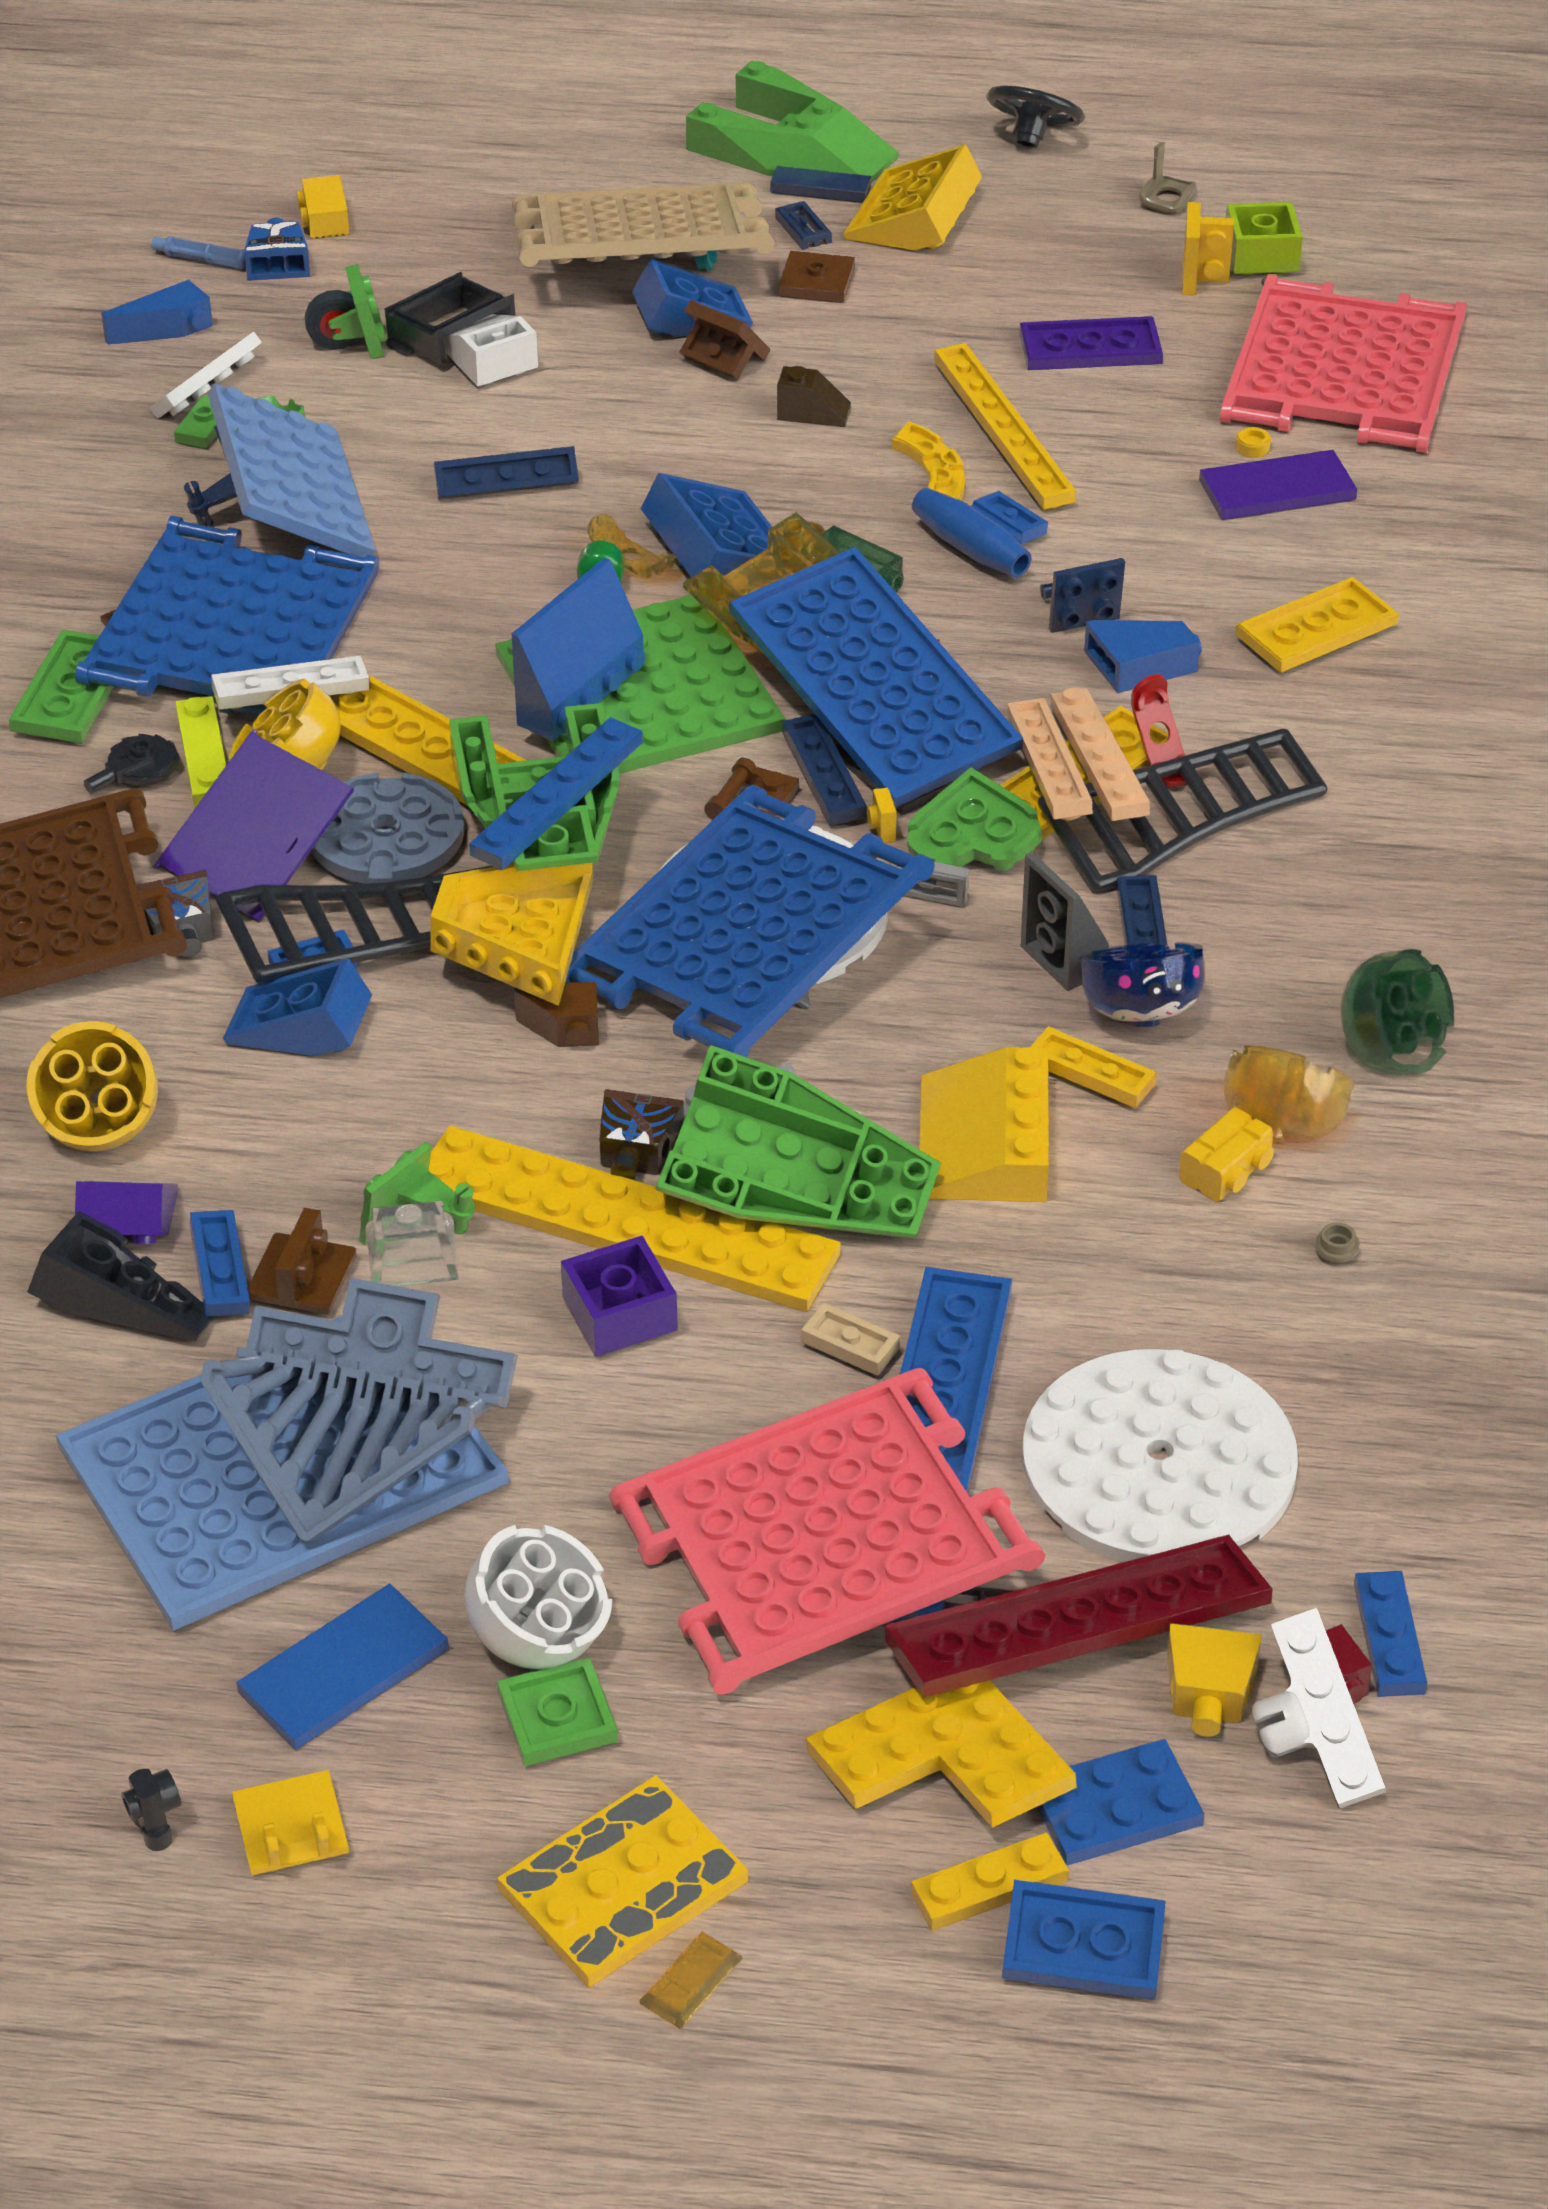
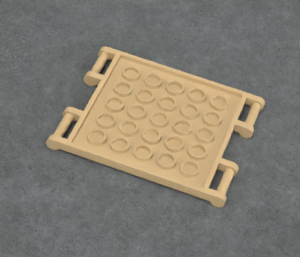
(640, 222)

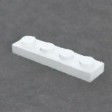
(198, 383)
(259, 685)

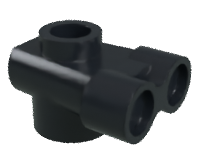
(148, 1801)

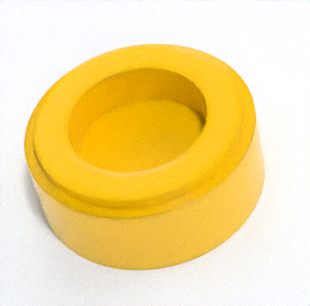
(1253, 442)

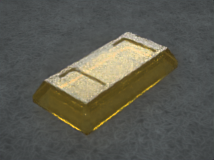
(690, 1979)

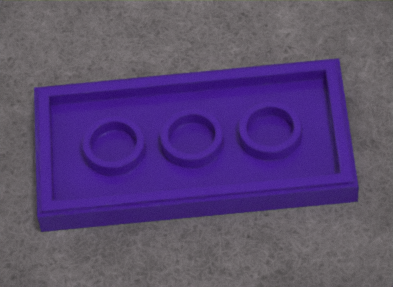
(1091, 343)
(1277, 484)

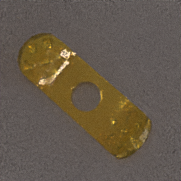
(605, 528)

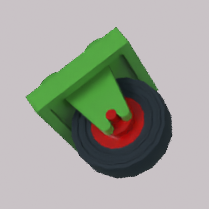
(342, 317)

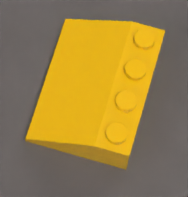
(917, 201)
(989, 1126)

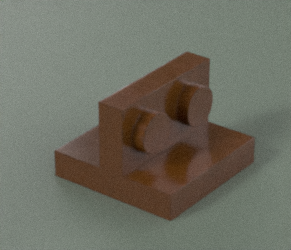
(721, 341)

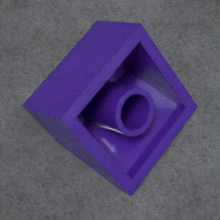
(129, 1207)

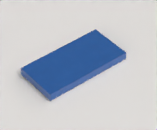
(342, 1666)

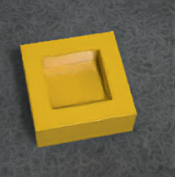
(882, 815)

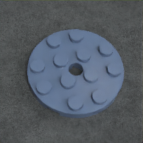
(424, 837)

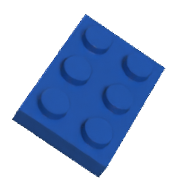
(1122, 1803)
(1084, 1939)

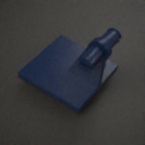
(214, 495)
(1085, 594)

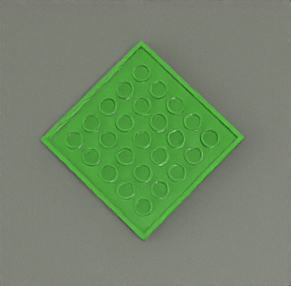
(688, 693)

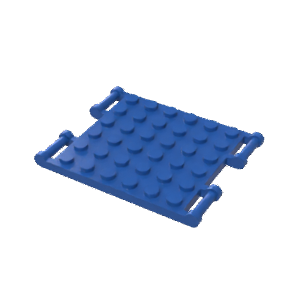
(224, 611)
(746, 919)

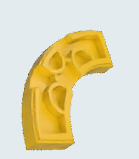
(939, 461)

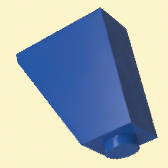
(1137, 649)

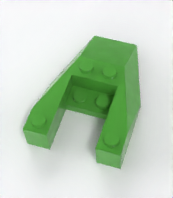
(810, 132)
(495, 787)

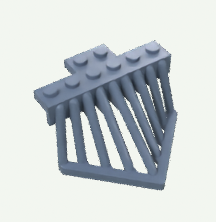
(378, 1344)

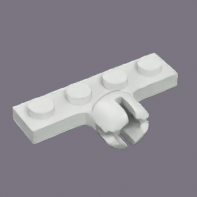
(1318, 1712)

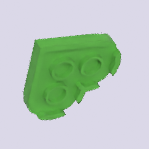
(975, 822)

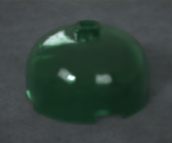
(1393, 1006)

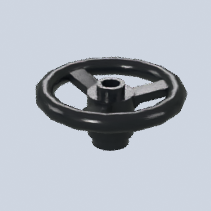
(1034, 112)

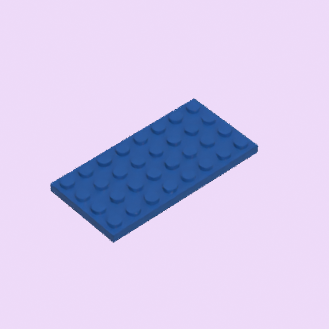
(875, 676)

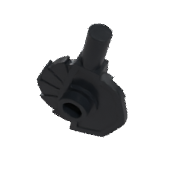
(136, 762)

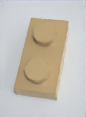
(850, 1338)

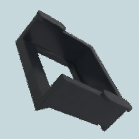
(410, 318)

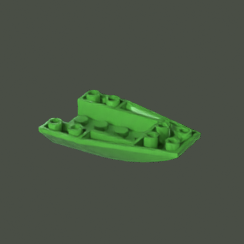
(792, 1155)

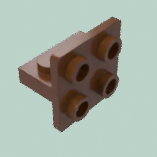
(302, 1267)

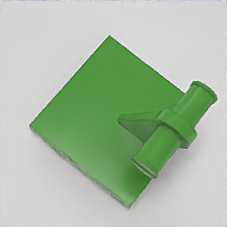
(413, 1183)

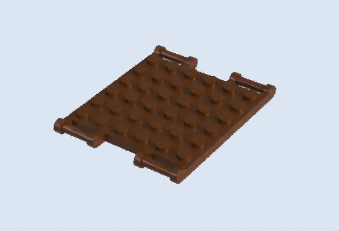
(74, 896)

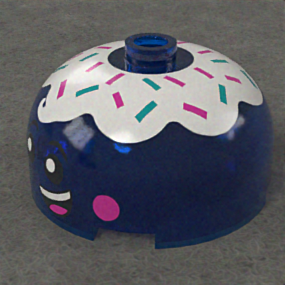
(1144, 981)

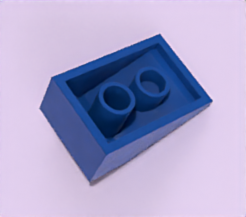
(666, 291)
(302, 1011)

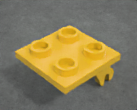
(290, 1822)

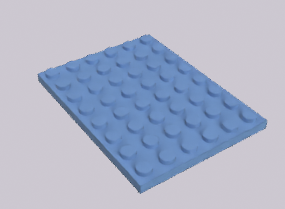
(204, 1519)

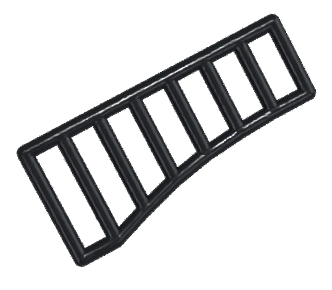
(1217, 820)
(310, 897)

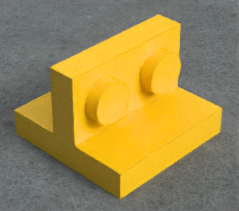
(1206, 249)

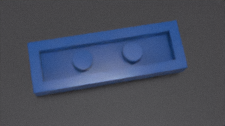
(219, 1263)
(1390, 1634)

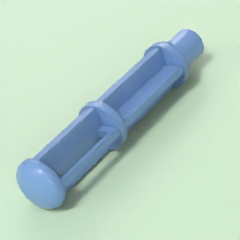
(200, 251)

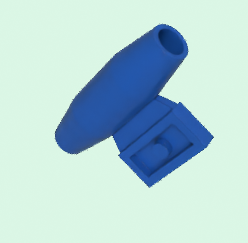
(986, 530)

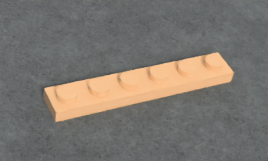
(1100, 754)
(1050, 759)

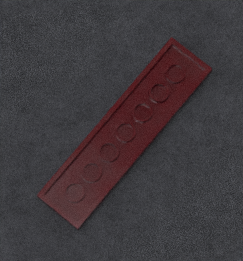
(1076, 1615)

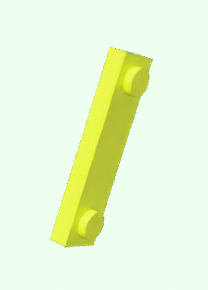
(200, 743)

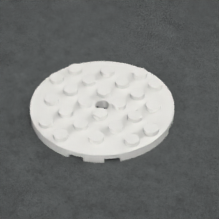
(1093, 1440)

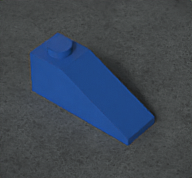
(160, 315)

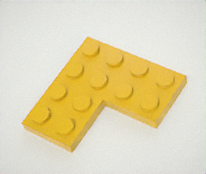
(963, 1732)

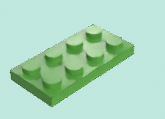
(53, 701)

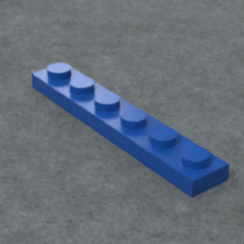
(555, 793)

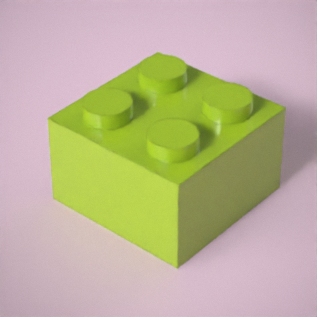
(1265, 238)

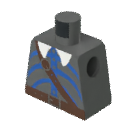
(191, 909)

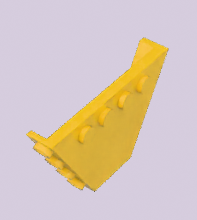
(513, 923)

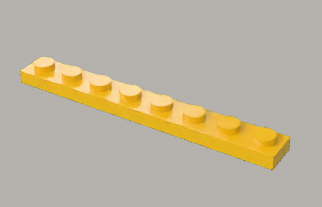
(1005, 426)

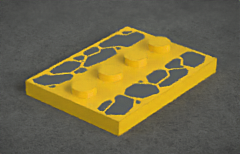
(622, 1880)

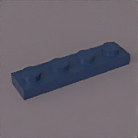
(506, 472)
(824, 769)

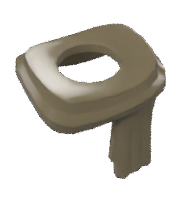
(1159, 183)

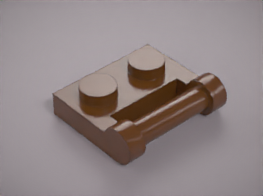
(745, 771)

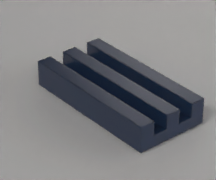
(797, 225)

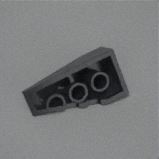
(99, 1278)

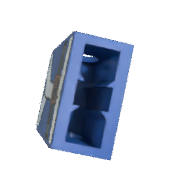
(276, 251)

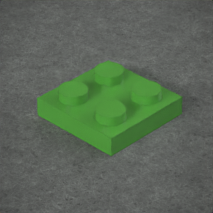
(557, 1711)

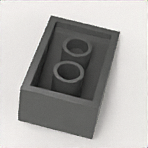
(1056, 924)

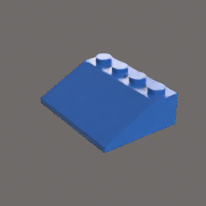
(705, 523)
(575, 651)

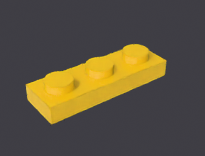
(1096, 1067)
(986, 1881)

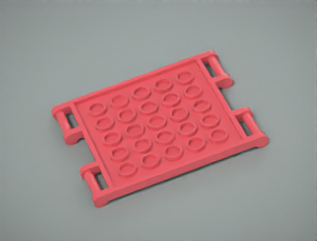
(1344, 362)
(823, 1527)

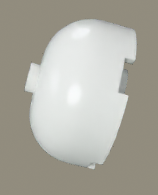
(536, 1597)

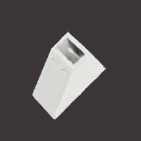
(493, 348)

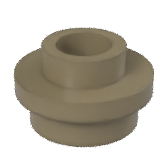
(1337, 1243)

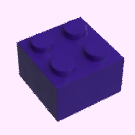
(619, 1295)

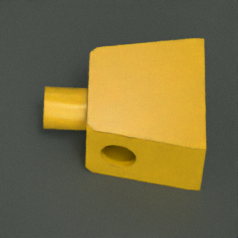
(1211, 1674)

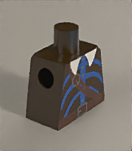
(638, 1132)

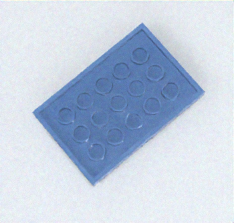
(290, 471)

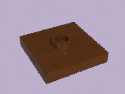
(816, 276)

